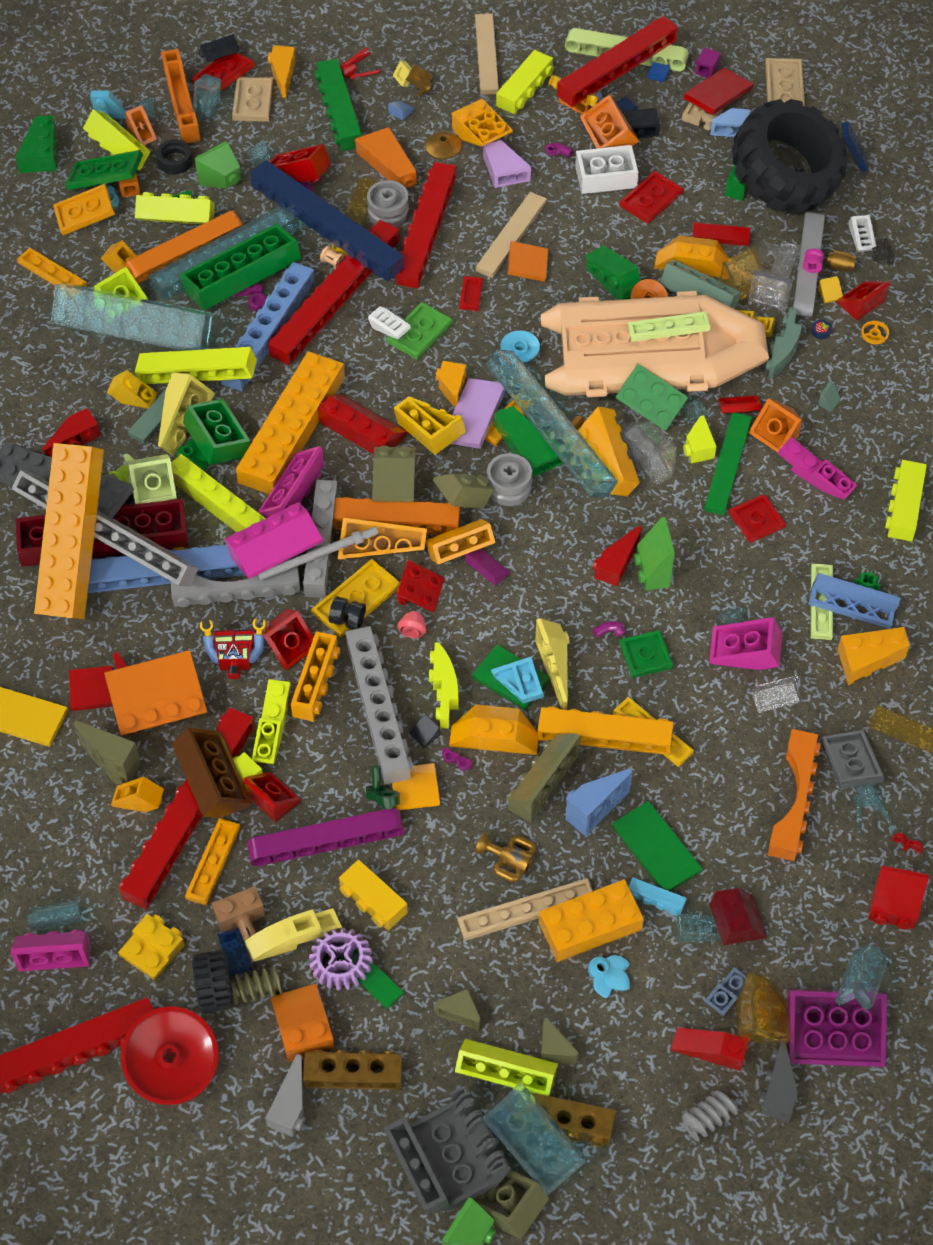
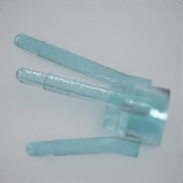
(869, 797)

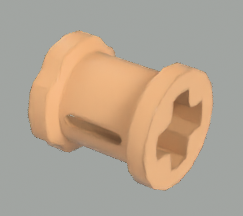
(332, 257)

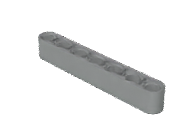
(807, 281)

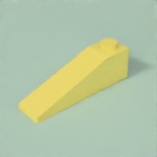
(180, 392)
(553, 650)

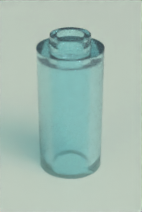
(54, 915)

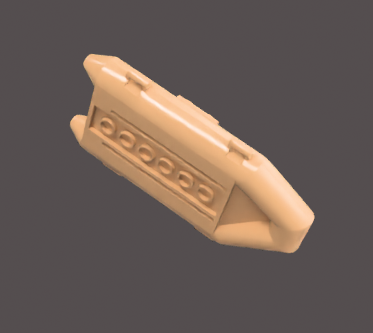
(601, 354)

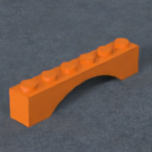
(180, 96)
(786, 833)

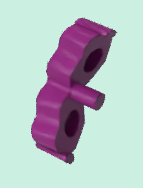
(452, 757)

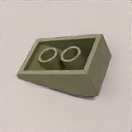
(394, 474)
(111, 753)
(514, 1203)

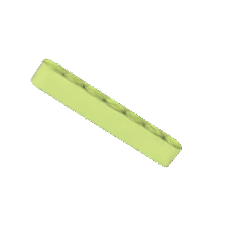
(596, 43)

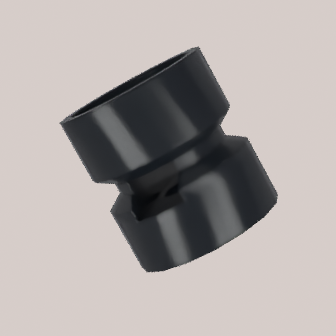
(345, 612)

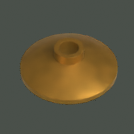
(443, 145)

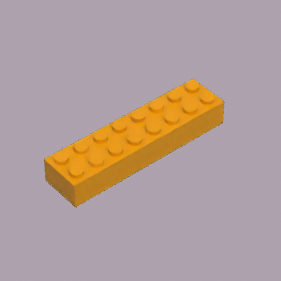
(290, 422)
(69, 531)

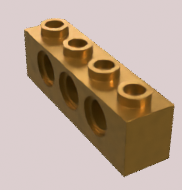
(341, 1078)
(578, 1113)

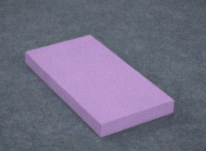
(477, 407)

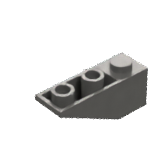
(782, 1089)

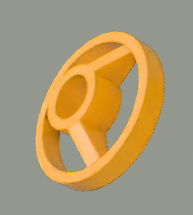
(879, 339)

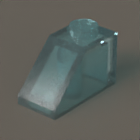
(206, 96)

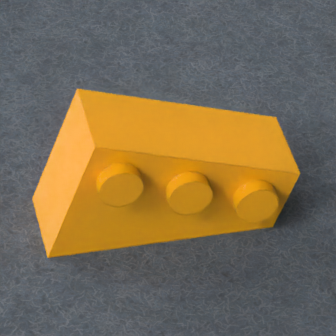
(871, 651)

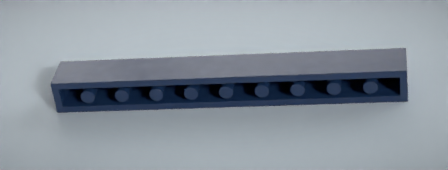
(327, 221)

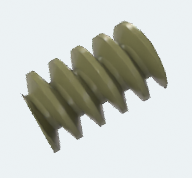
(256, 985)

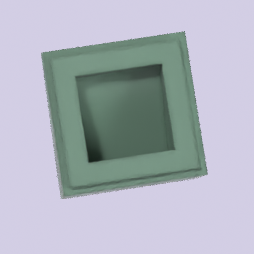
(829, 397)

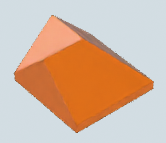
(776, 424)

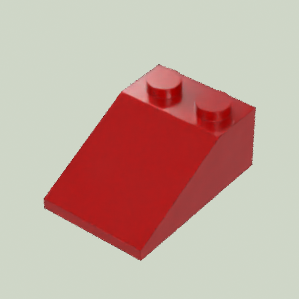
(304, 163)
(897, 897)

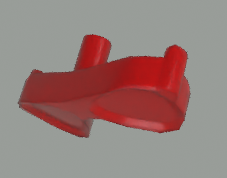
(913, 844)

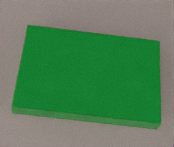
(497, 658)

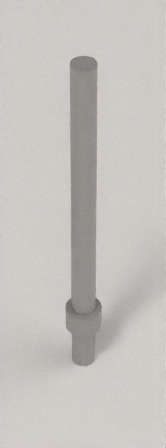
(355, 538)

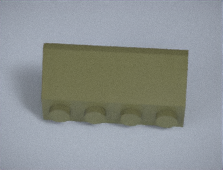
(544, 776)

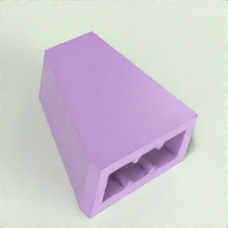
(505, 165)

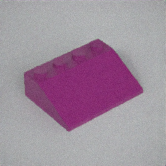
(834, 1033)

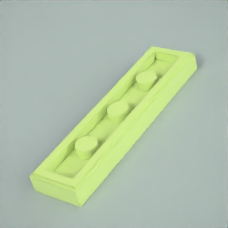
(668, 326)
(820, 618)

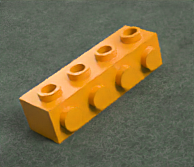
(314, 676)

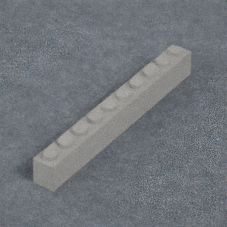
(118, 536)

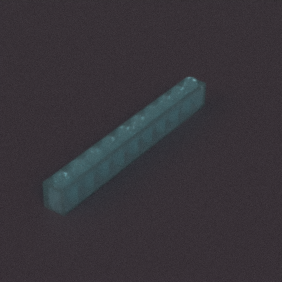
(167, 281)
(552, 423)

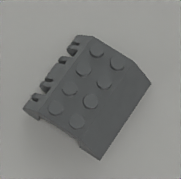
(448, 1154)

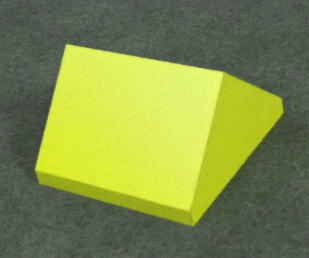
(121, 283)

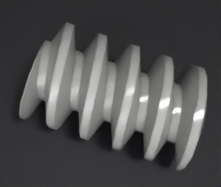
(707, 1114)

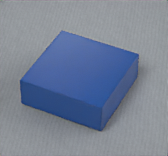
(658, 72)

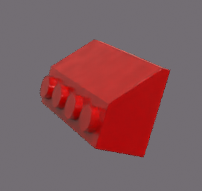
(359, 423)

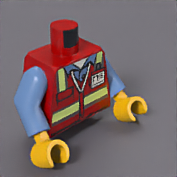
(234, 648)

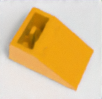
(479, 124)

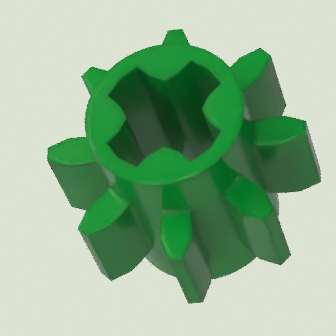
(868, 580)

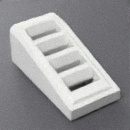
(865, 221)
(387, 322)

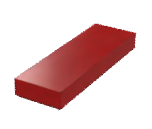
(722, 233)

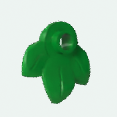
(193, 454)

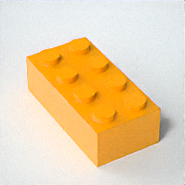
(590, 920)

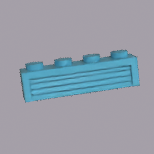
(657, 896)

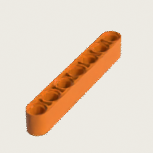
(180, 246)

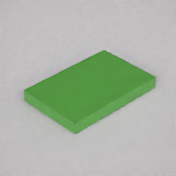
(425, 329)

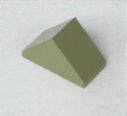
(459, 1009)
(556, 1047)

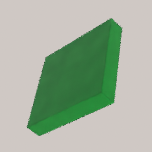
(645, 654)

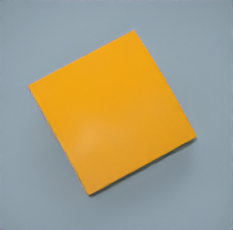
(420, 789)

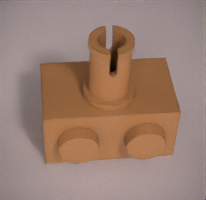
(239, 912)

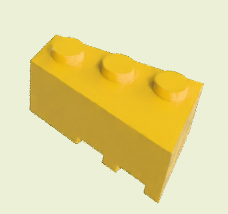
(428, 425)

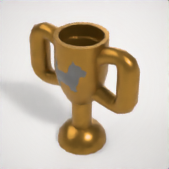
(511, 856)

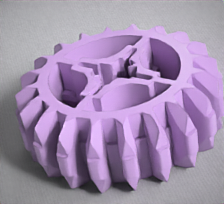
(350, 943)

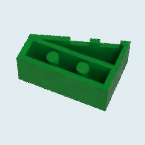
(39, 147)
(613, 272)

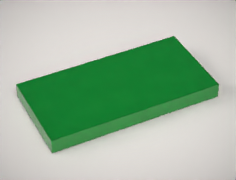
(104, 170)
(656, 847)

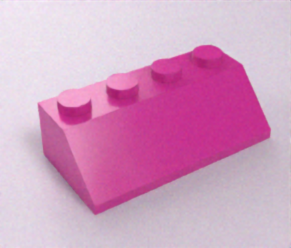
(294, 482)
(273, 540)

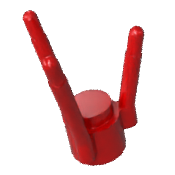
(348, 67)

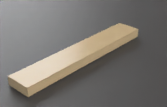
(486, 54)
(512, 231)
(519, 910)

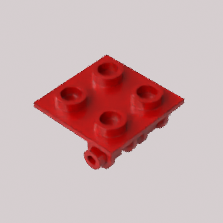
(419, 586)

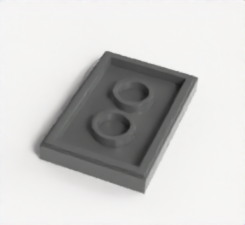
(852, 759)

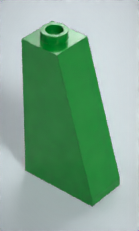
(525, 440)

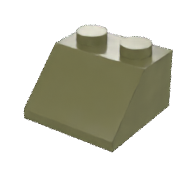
(465, 489)

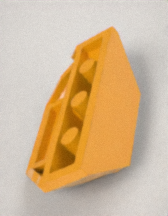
(698, 253)
(495, 730)

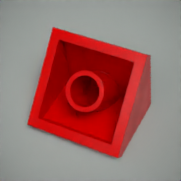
(864, 298)
(270, 795)

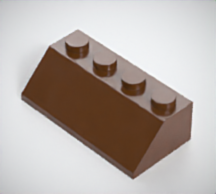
(211, 772)

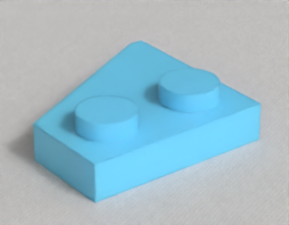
(107, 103)

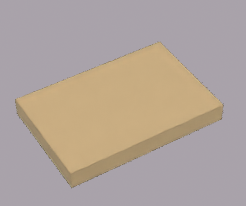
(252, 99)

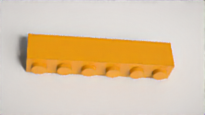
(608, 730)

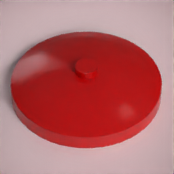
(169, 1055)

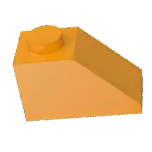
(117, 256)
(451, 380)
(138, 795)

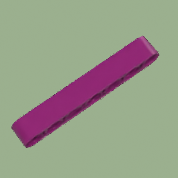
(325, 837)

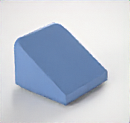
(399, 109)

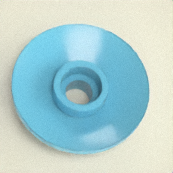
(522, 343)

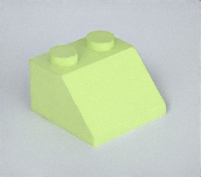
(151, 479)

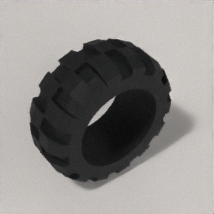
(805, 131)

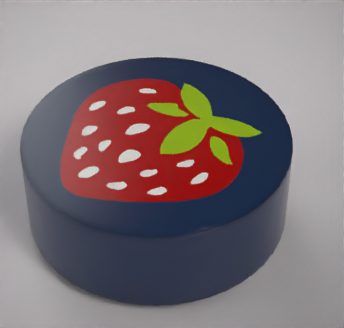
(821, 329)

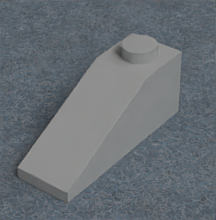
(288, 1106)

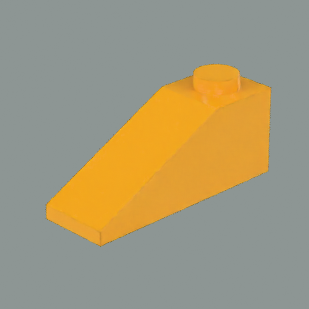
(282, 66)

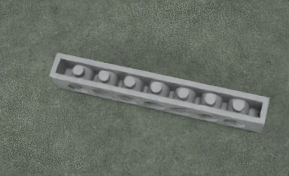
(392, 769)

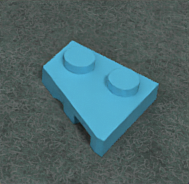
(520, 679)

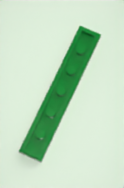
(727, 464)

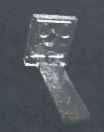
(774, 288)

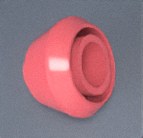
(412, 625)

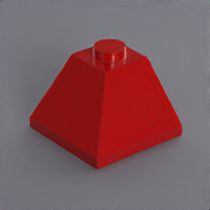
(288, 638)

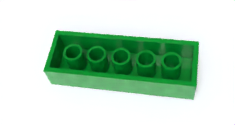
(240, 266)

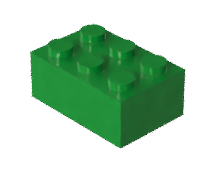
(216, 431)

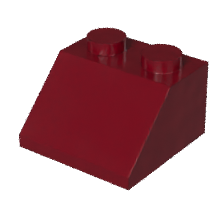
(737, 916)

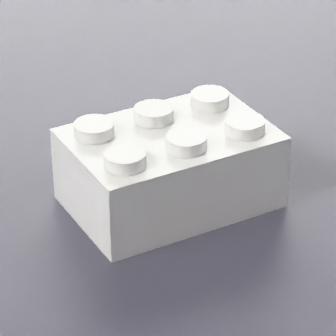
(606, 169)

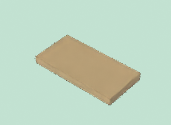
(784, 79)

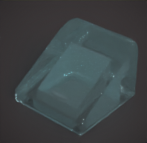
(149, 106)
(258, 153)

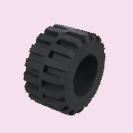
(212, 981)

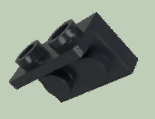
(219, 48)

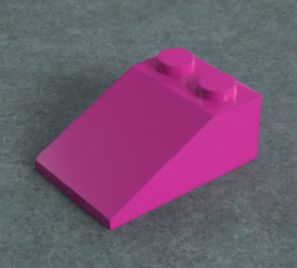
(747, 644)

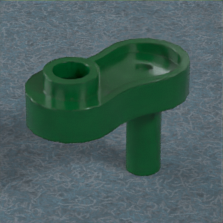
(380, 793)

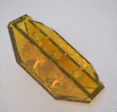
(761, 1012)

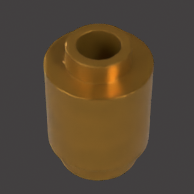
(841, 260)

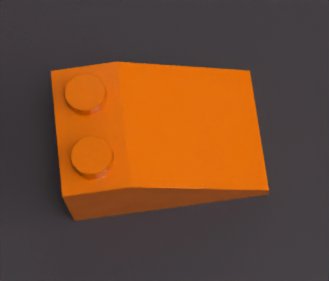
(608, 125)
(302, 1021)

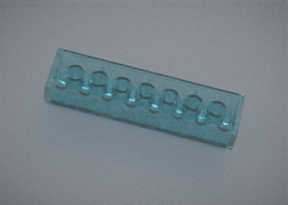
(130, 317)

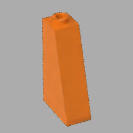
(386, 156)

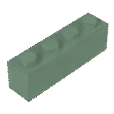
(681, 278)

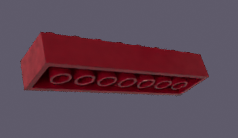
(158, 521)

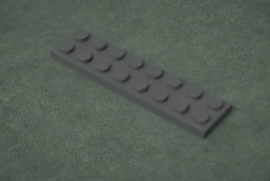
(13, 459)

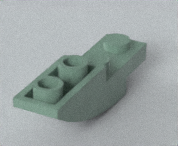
(784, 345)

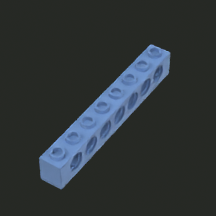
(275, 312)

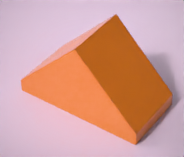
(139, 125)

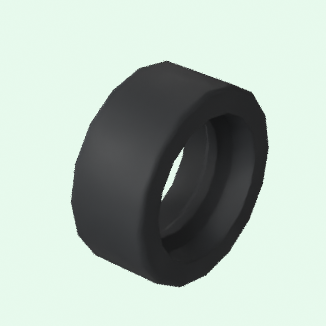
(174, 146)

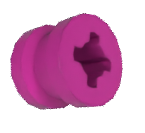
(813, 260)

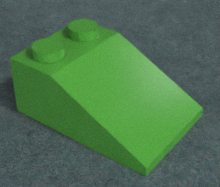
(655, 557)

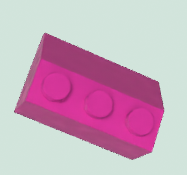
(51, 950)

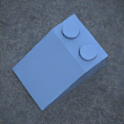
(595, 799)

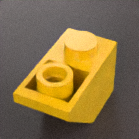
(131, 390)

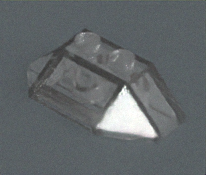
(649, 450)

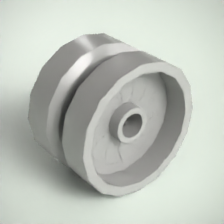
(388, 203)
(510, 478)

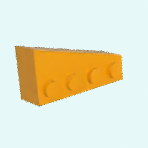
(605, 439)
(390, 538)

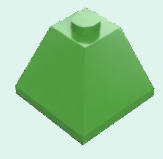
(218, 167)
(471, 1226)

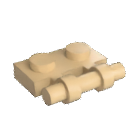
(695, 115)

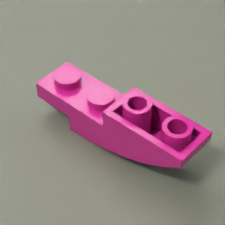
(818, 473)

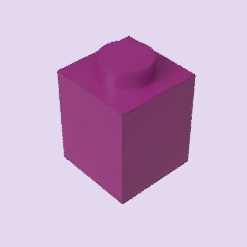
(707, 63)

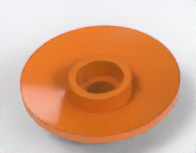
(648, 288)

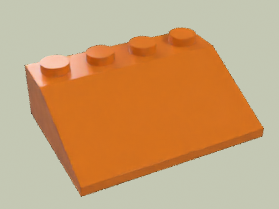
(155, 693)

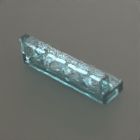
(863, 976)

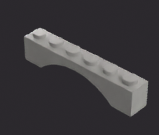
(317, 570)
(206, 591)

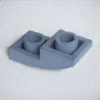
(726, 994)

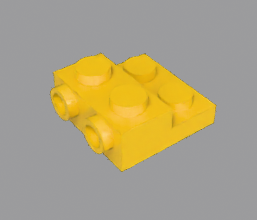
(152, 946)

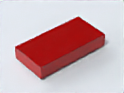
(471, 293)
(739, 404)

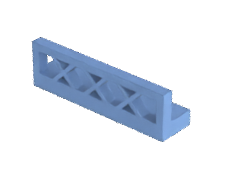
(853, 595)

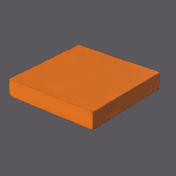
(527, 261)

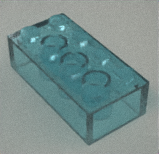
(534, 1138)

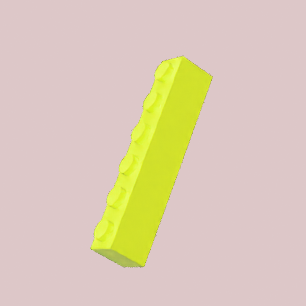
(201, 364)
(213, 495)

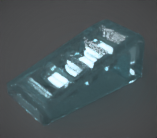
(691, 935)

